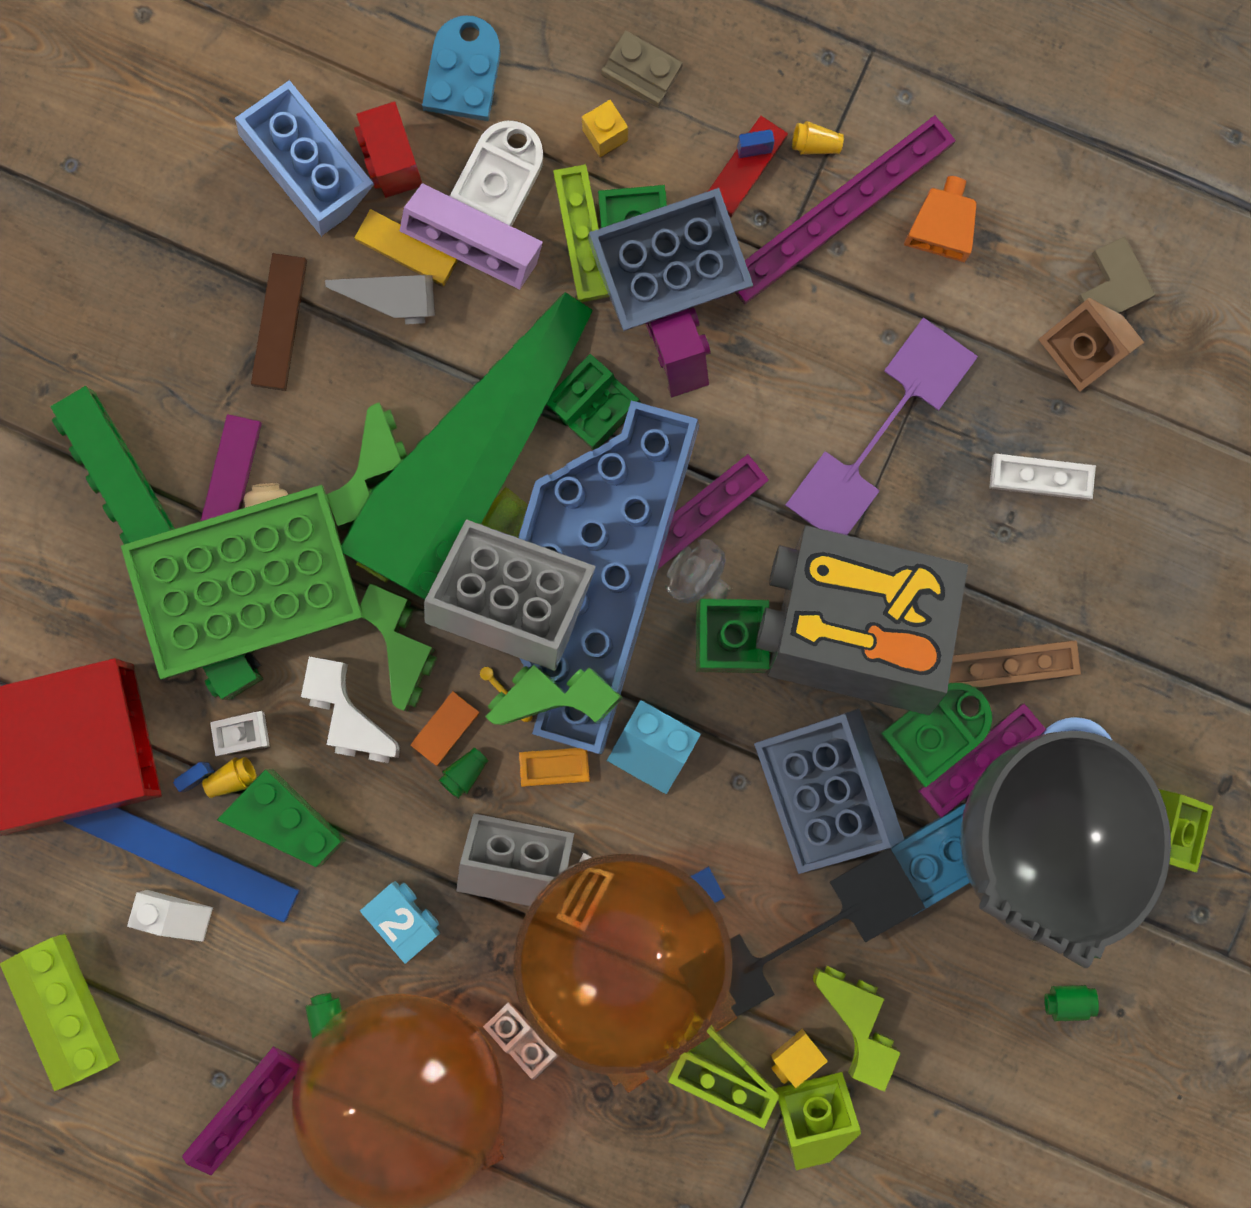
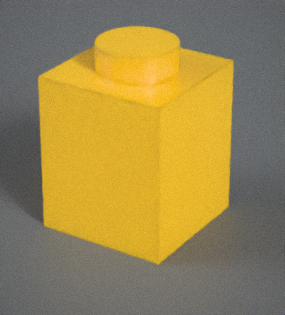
(605, 128)
(797, 1059)

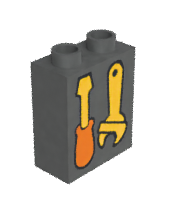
(864, 619)

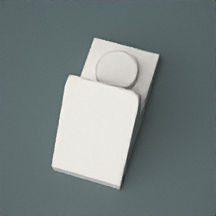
(240, 733)

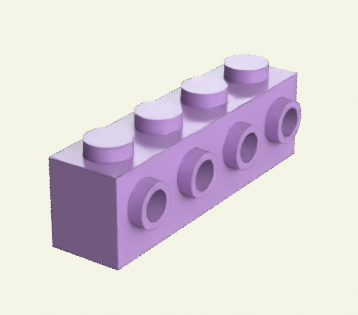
(470, 236)

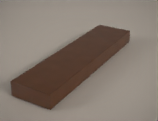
(279, 322)

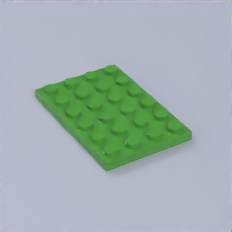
(241, 582)

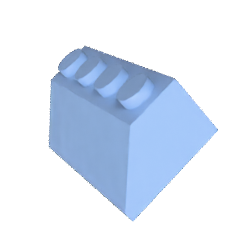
(304, 157)

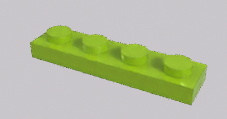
(578, 220)

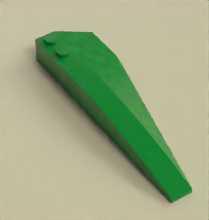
(465, 459)

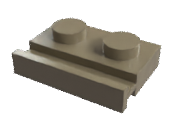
(641, 68)

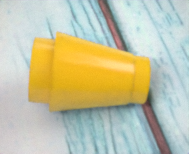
(815, 139)
(230, 778)

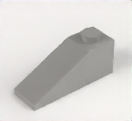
(396, 296)

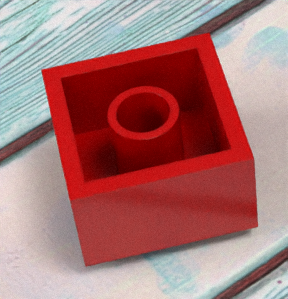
(388, 149)

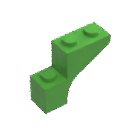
(377, 459)
(406, 657)
(537, 693)

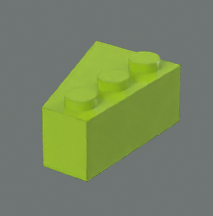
(724, 1079)

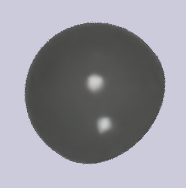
(1067, 842)

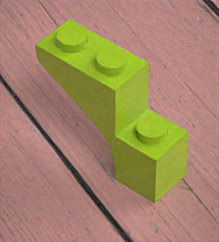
(859, 1007)

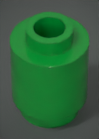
(1071, 1003)
(321, 1011)

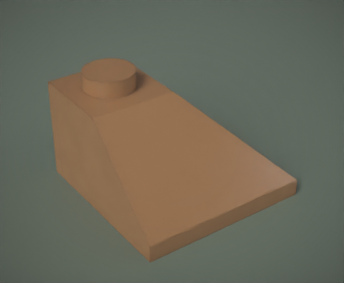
(1090, 342)

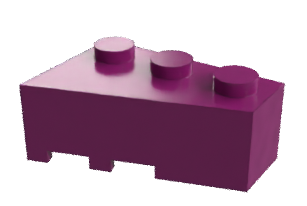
(681, 351)

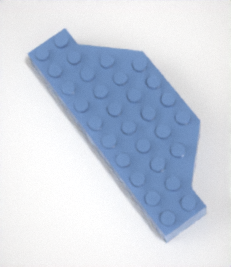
(615, 515)

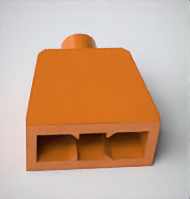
(945, 222)

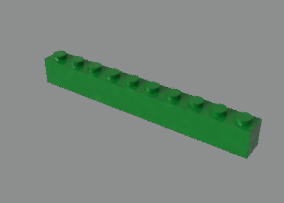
(131, 503)

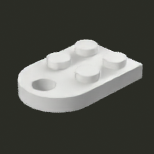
(498, 174)

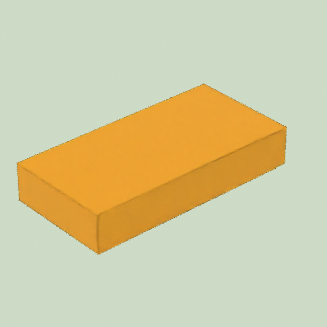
(554, 767)

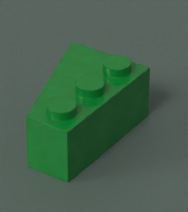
(283, 819)

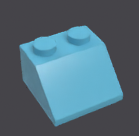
(653, 747)

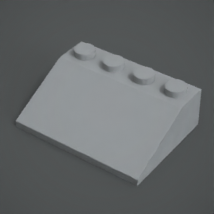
(508, 594)

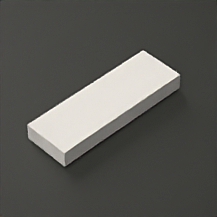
(1042, 476)

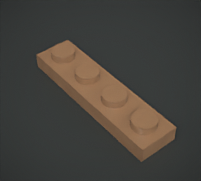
(1016, 664)

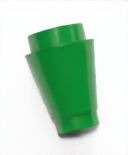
(463, 773)

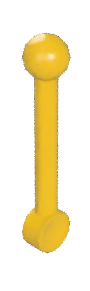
(488, 675)

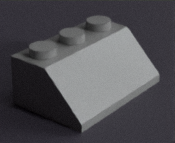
(511, 859)

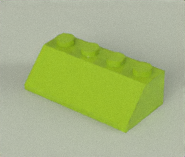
(59, 1012)

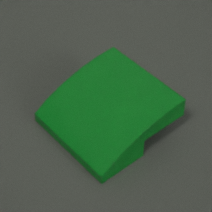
(591, 402)

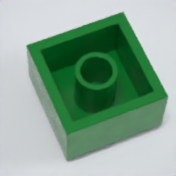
(729, 635)

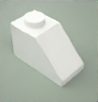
(169, 916)

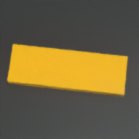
(385, 238)

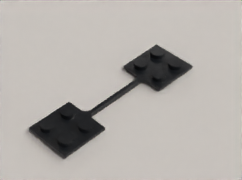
(872, 896)

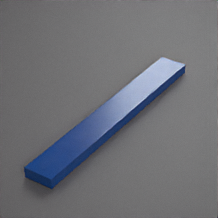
(190, 860)

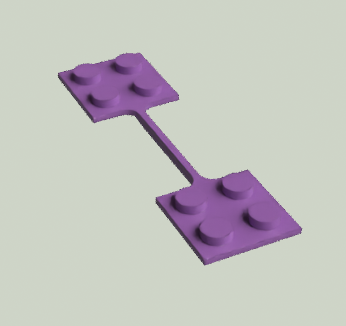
(928, 368)

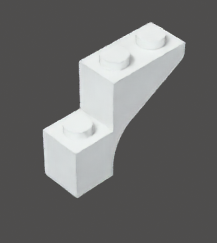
(349, 727)

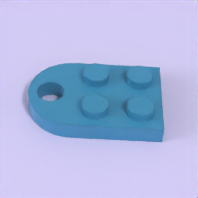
(463, 71)

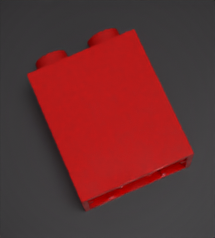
(73, 746)

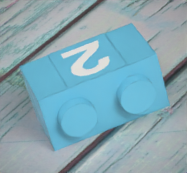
(401, 920)

